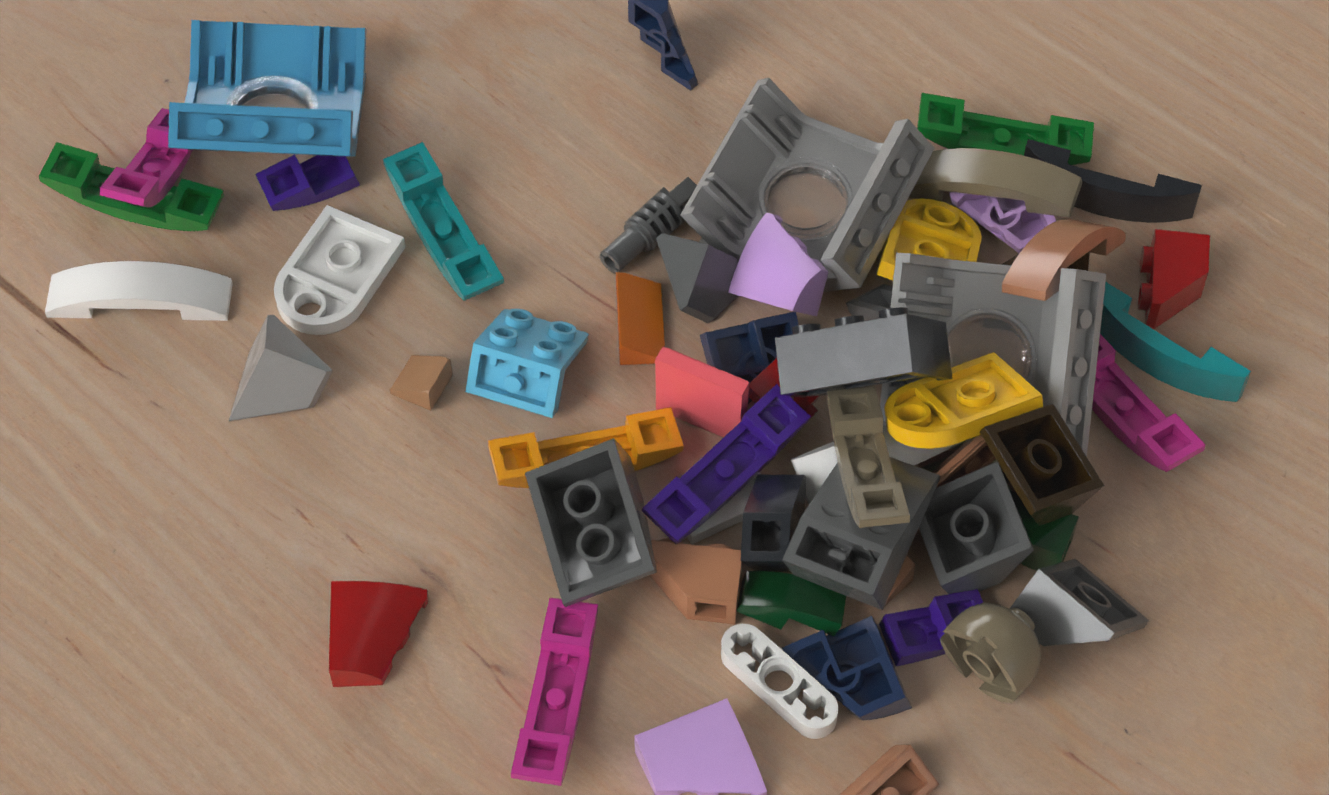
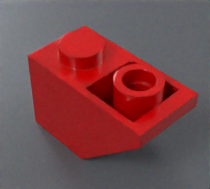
(1175, 274)

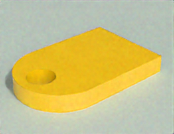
(931, 230)
(957, 409)

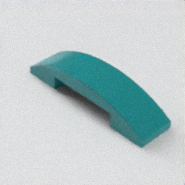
(439, 223)
(1210, 376)

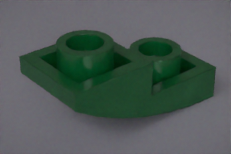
(781, 596)

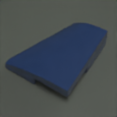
(661, 32)
(747, 347)
(854, 669)

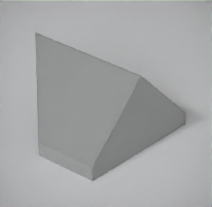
(279, 374)

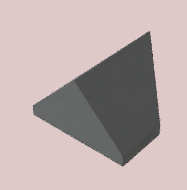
(698, 275)

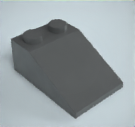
(592, 521)

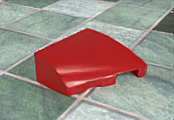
(368, 629)

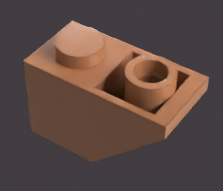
(699, 579)

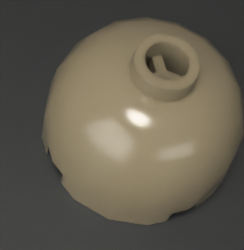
(995, 646)

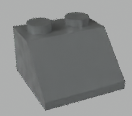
(974, 531)

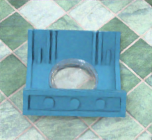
(272, 89)

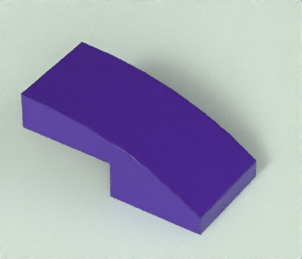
(305, 183)
(917, 632)

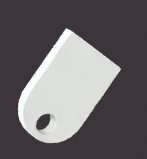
(337, 268)

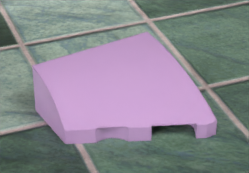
(1003, 217)
(779, 270)
(700, 755)

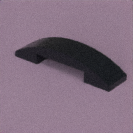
(1120, 198)

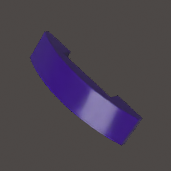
(727, 467)

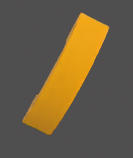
(645, 437)

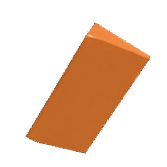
(639, 319)

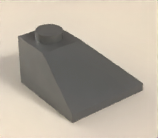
(1075, 606)

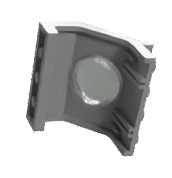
(821, 180)
(1043, 341)

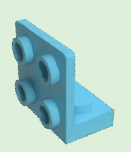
(523, 361)

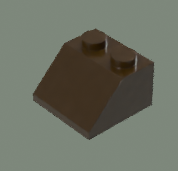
(1043, 463)

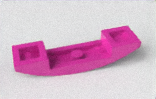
(151, 170)
(1136, 419)
(556, 693)

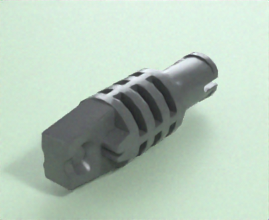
(640, 232)

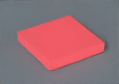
(700, 392)

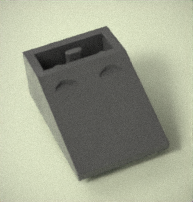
(852, 559)

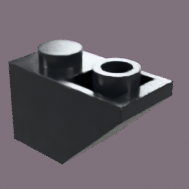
(771, 520)

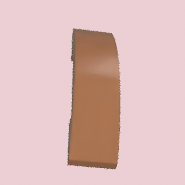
(1055, 247)

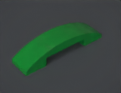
(948, 125)
(80, 176)

